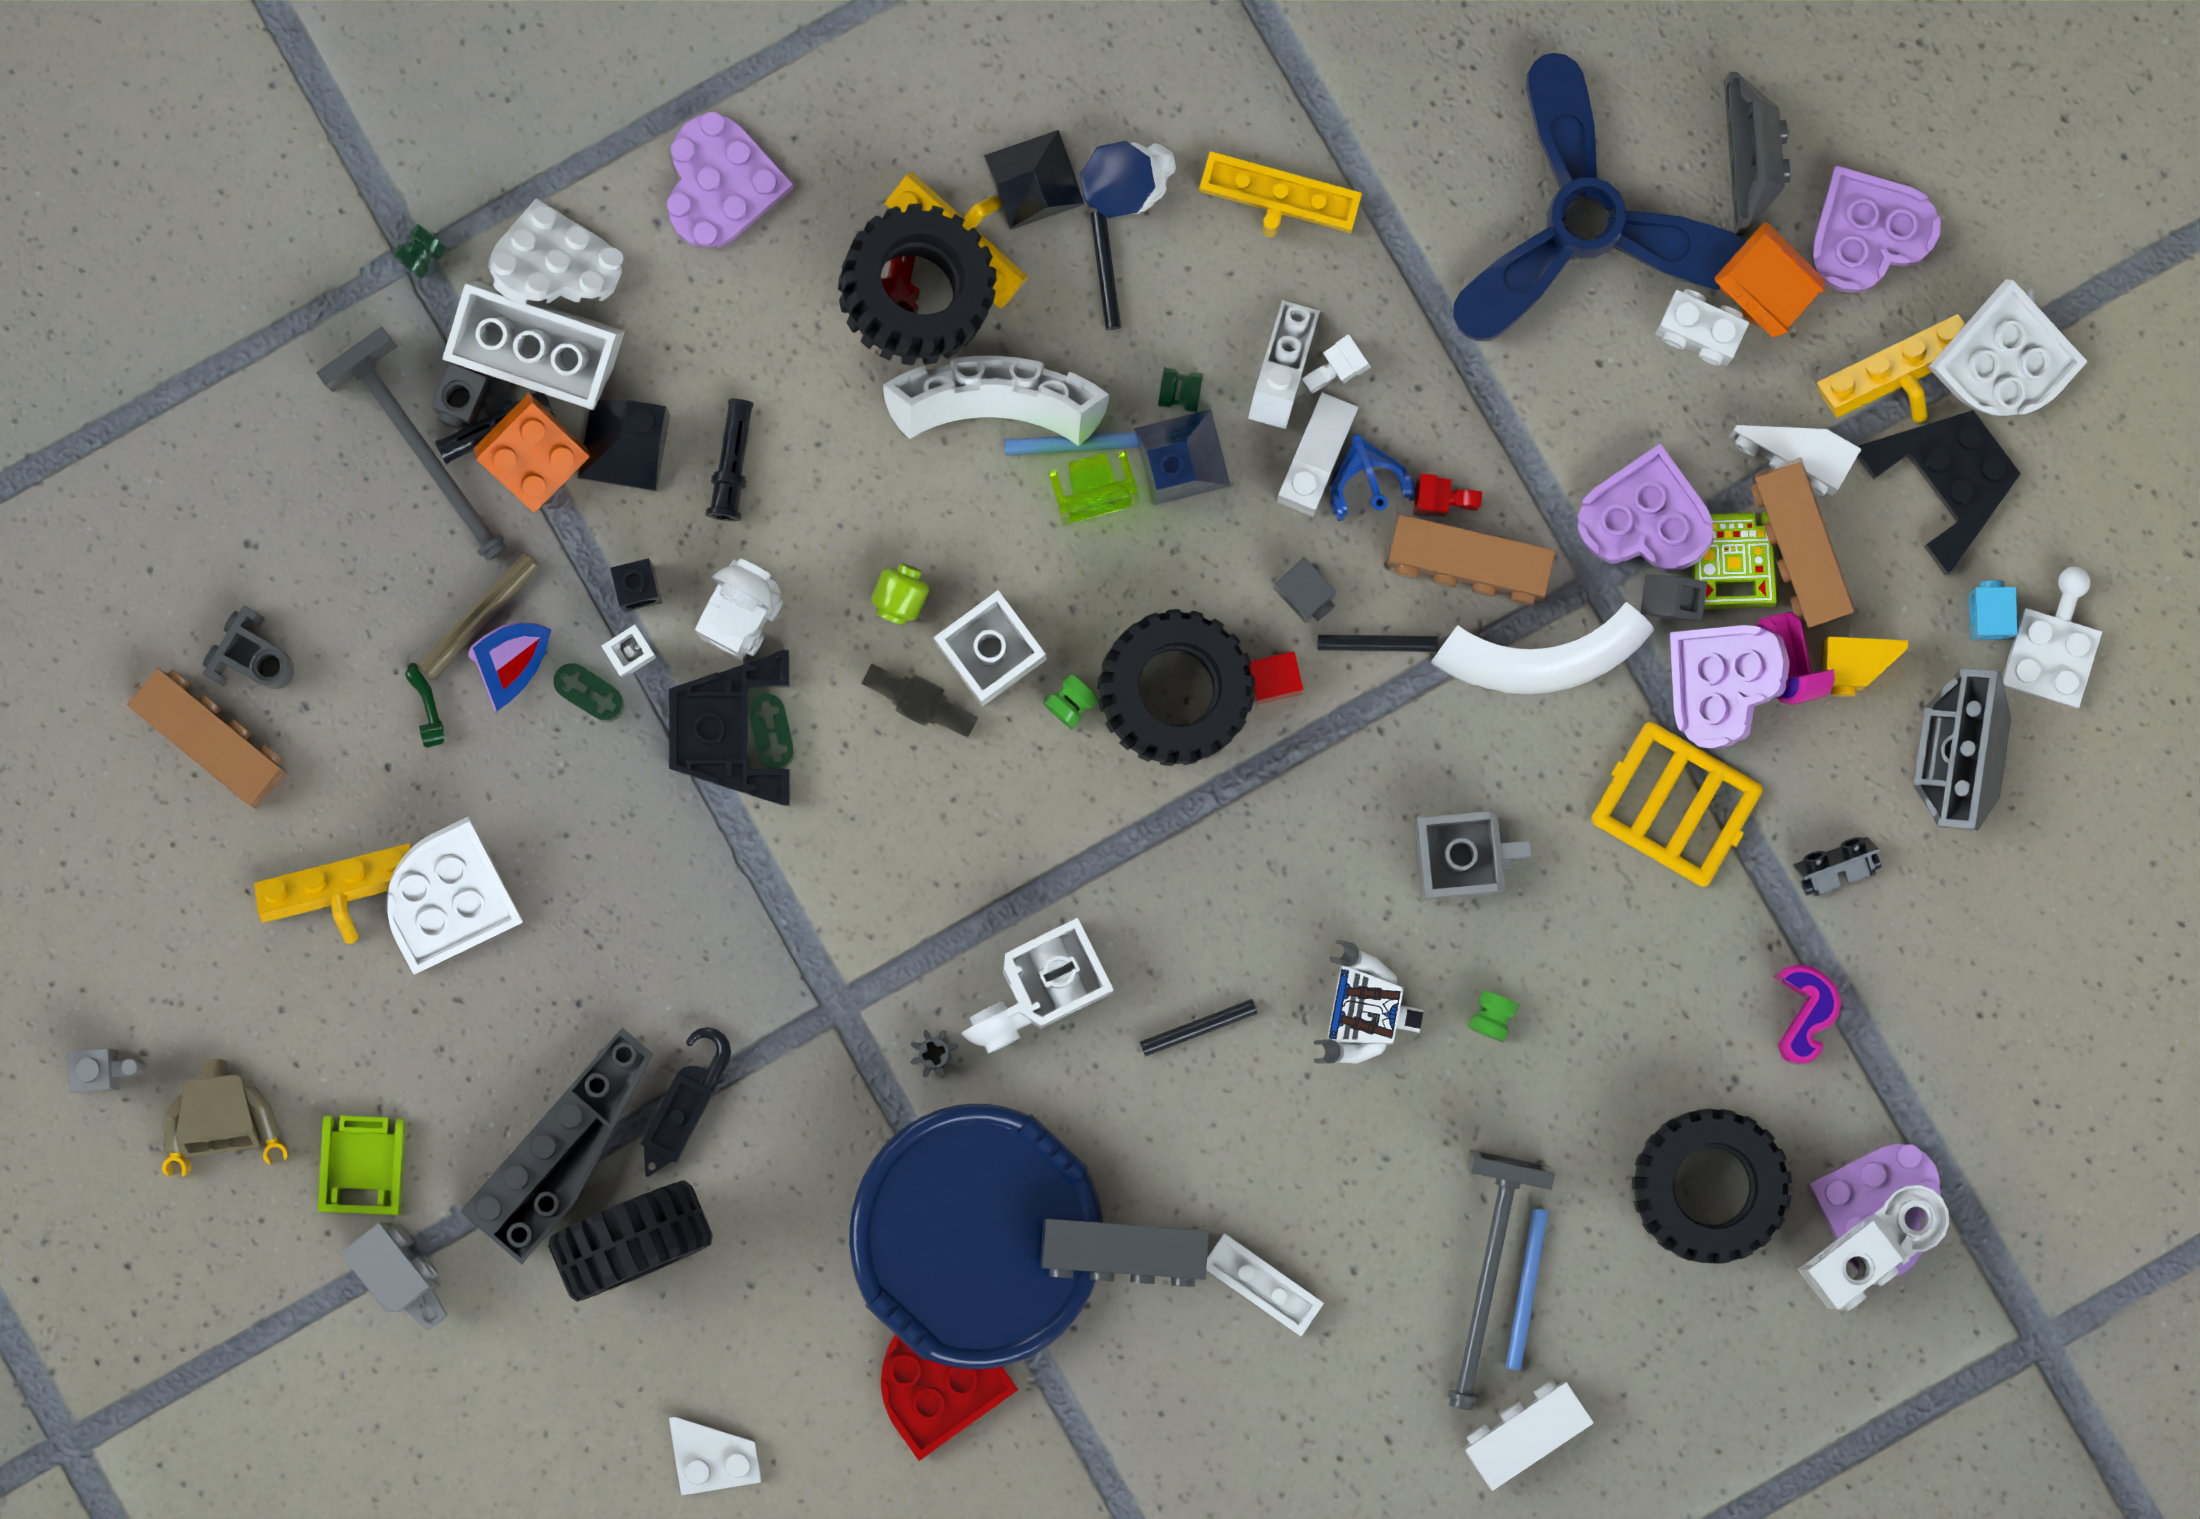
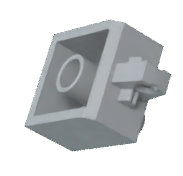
(1464, 855)
(396, 1273)

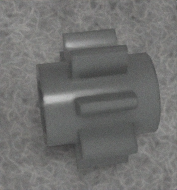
(923, 1049)

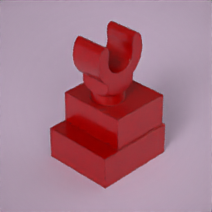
(1435, 496)

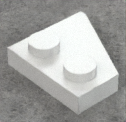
(712, 1458)

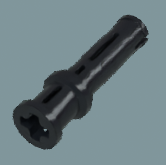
(467, 438)
(729, 478)

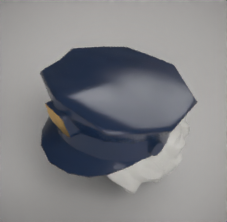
(1126, 177)

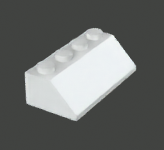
(533, 345)

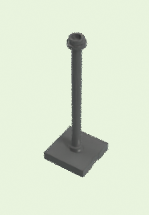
(360, 363)
(1509, 1176)

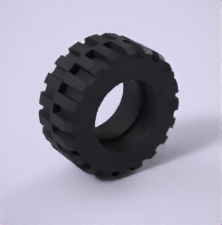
(939, 241)
(1220, 657)
(1766, 1177)
(630, 1240)

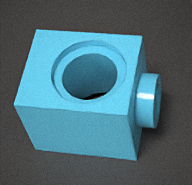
(1993, 611)

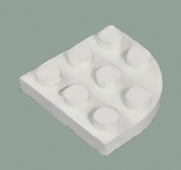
(2008, 356)
(447, 897)

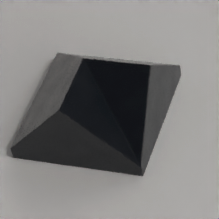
(1034, 179)

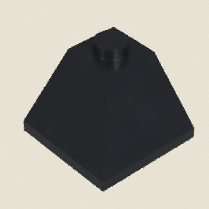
(625, 443)

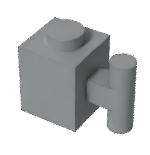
(100, 1070)

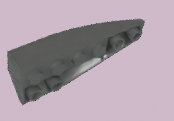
(559, 1154)

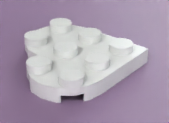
(551, 258)

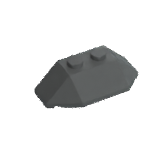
(1754, 151)
(1964, 749)

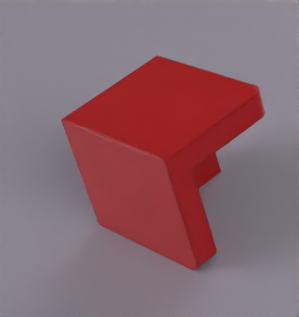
(1276, 677)

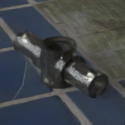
(919, 700)

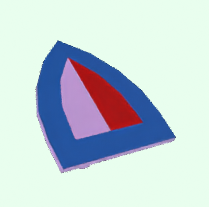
(509, 659)

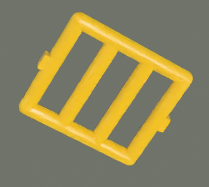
(1682, 754)

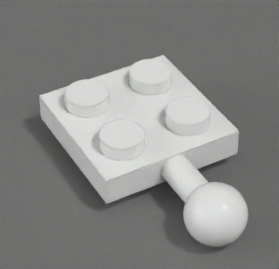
(2052, 653)

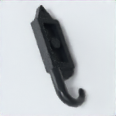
(684, 1104)

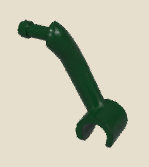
(433, 732)

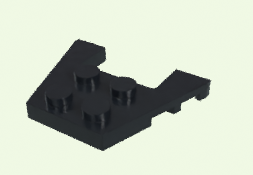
(1960, 466)
(712, 728)

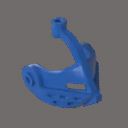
(1365, 456)

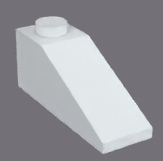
(1317, 454)

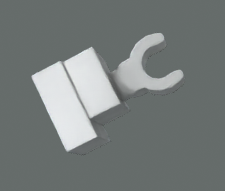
(1344, 361)
(628, 651)

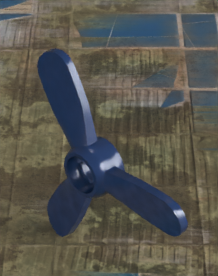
(1567, 135)

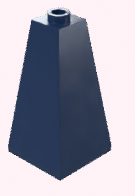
(1182, 457)

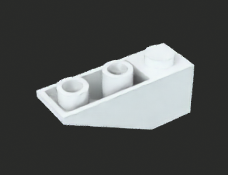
(1283, 364)
(1822, 451)

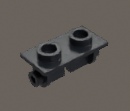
(1820, 868)

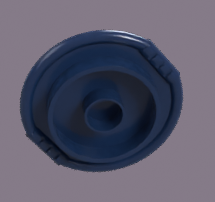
(955, 1230)

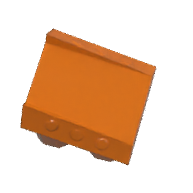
(1770, 281)

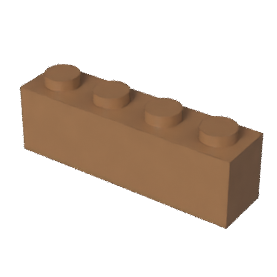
(1804, 543)
(1471, 559)
(207, 738)

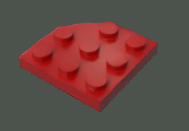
(934, 1400)

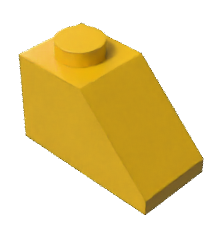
(1858, 661)

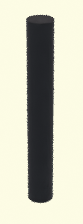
(1105, 271)
(1377, 643)
(1198, 1027)

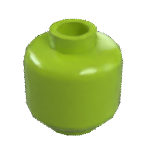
(900, 594)

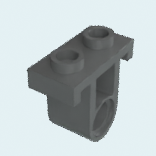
(246, 653)

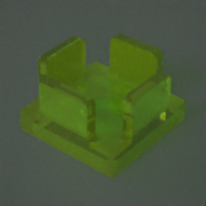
(1094, 489)

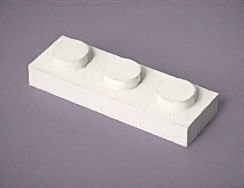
(1263, 1284)

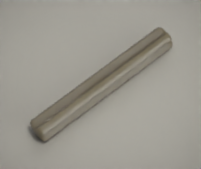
(478, 616)

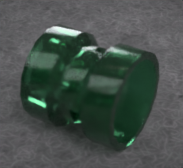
(416, 254)
(1189, 390)

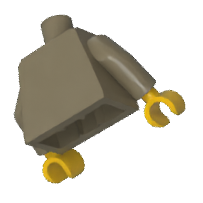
(218, 1117)

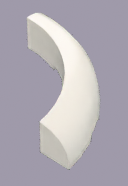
(997, 389)
(1544, 668)

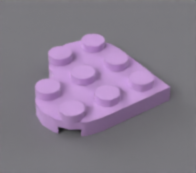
(722, 181)
(1869, 227)
(1647, 513)
(1722, 678)
(1867, 1184)

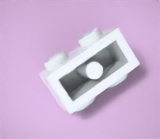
(1702, 327)

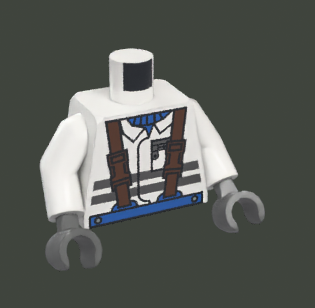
(1365, 1009)

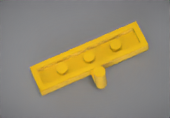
(915, 191)
(1279, 194)
(1889, 370)
(329, 886)

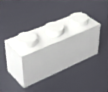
(1526, 1433)

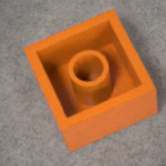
(531, 452)

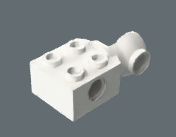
(739, 609)
(1049, 981)
(1878, 1246)

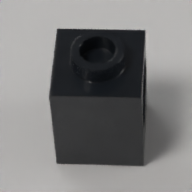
(636, 585)

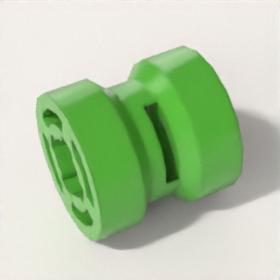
(1077, 694)
(1493, 1016)

